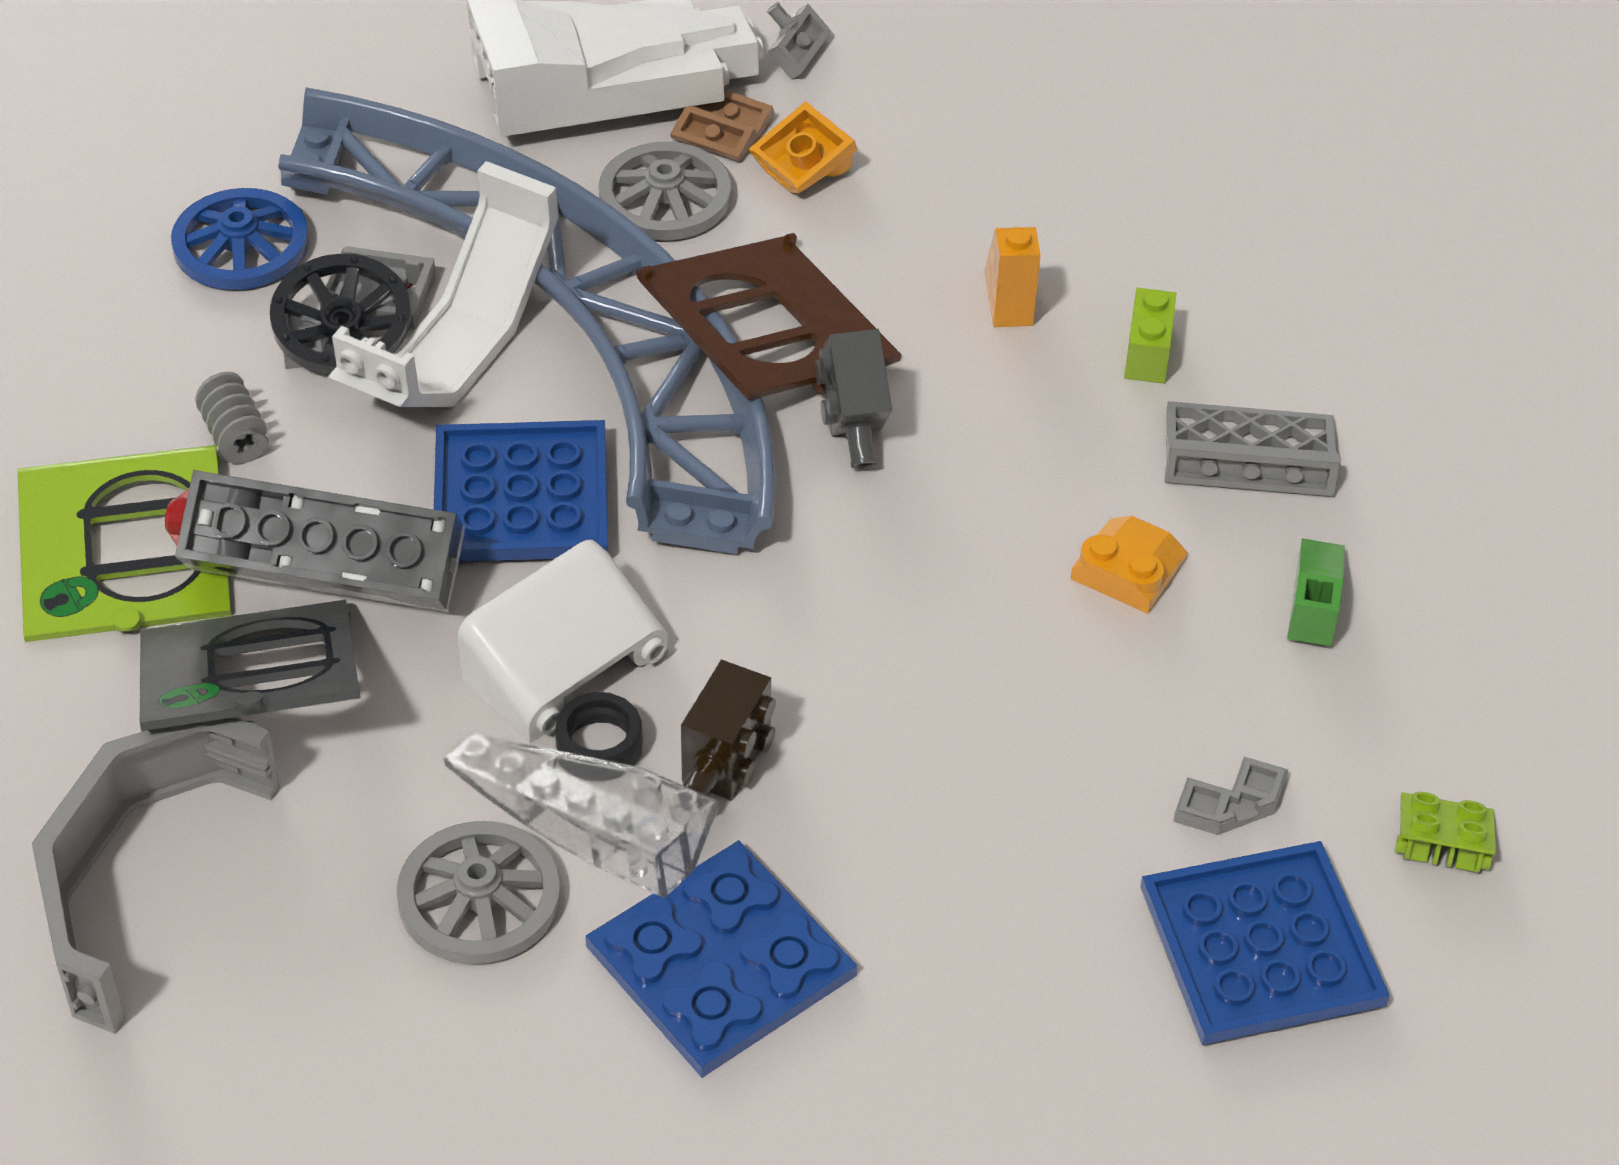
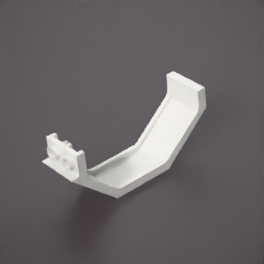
(478, 305)

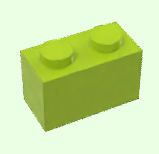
(1150, 335)

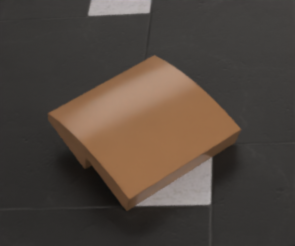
(724, 126)

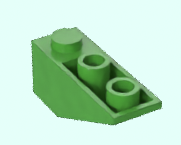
(1317, 592)

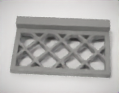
(1237, 463)

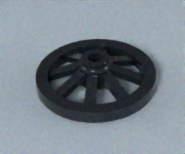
(338, 310)

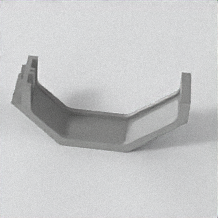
(113, 785)

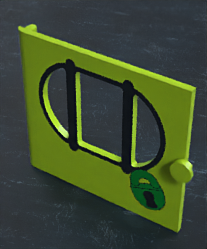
(57, 549)

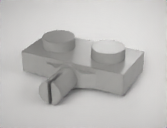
(798, 38)

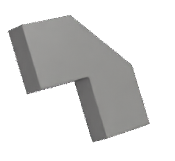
(1222, 810)

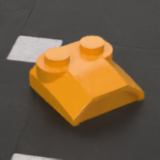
(804, 149)
(1129, 561)

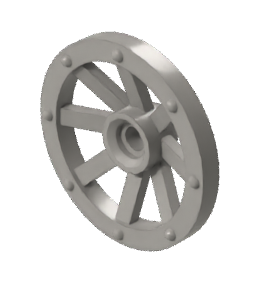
(666, 184)
(478, 887)

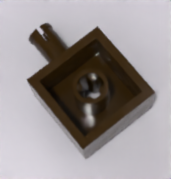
(727, 730)

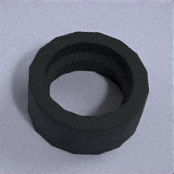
(601, 708)

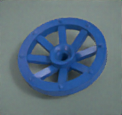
(239, 231)

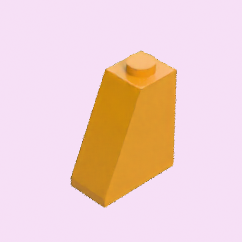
(1013, 276)

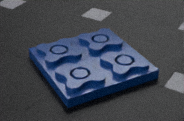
(523, 486)
(1263, 942)
(721, 958)

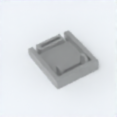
(409, 268)

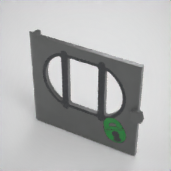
(181, 676)

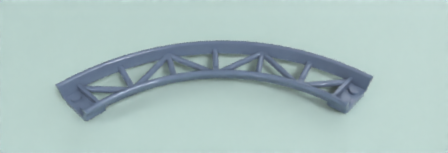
(674, 512)

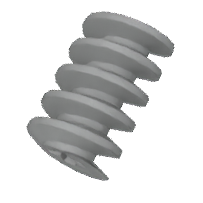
(232, 418)

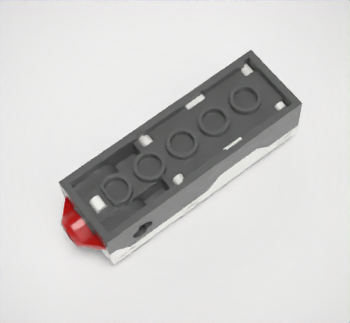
(317, 540)

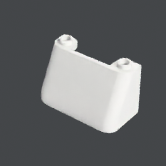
(555, 636)

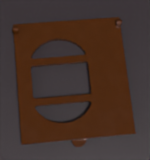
(782, 274)

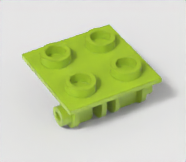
(1446, 823)

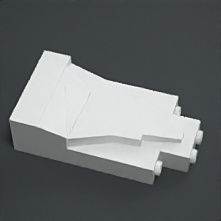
(605, 62)

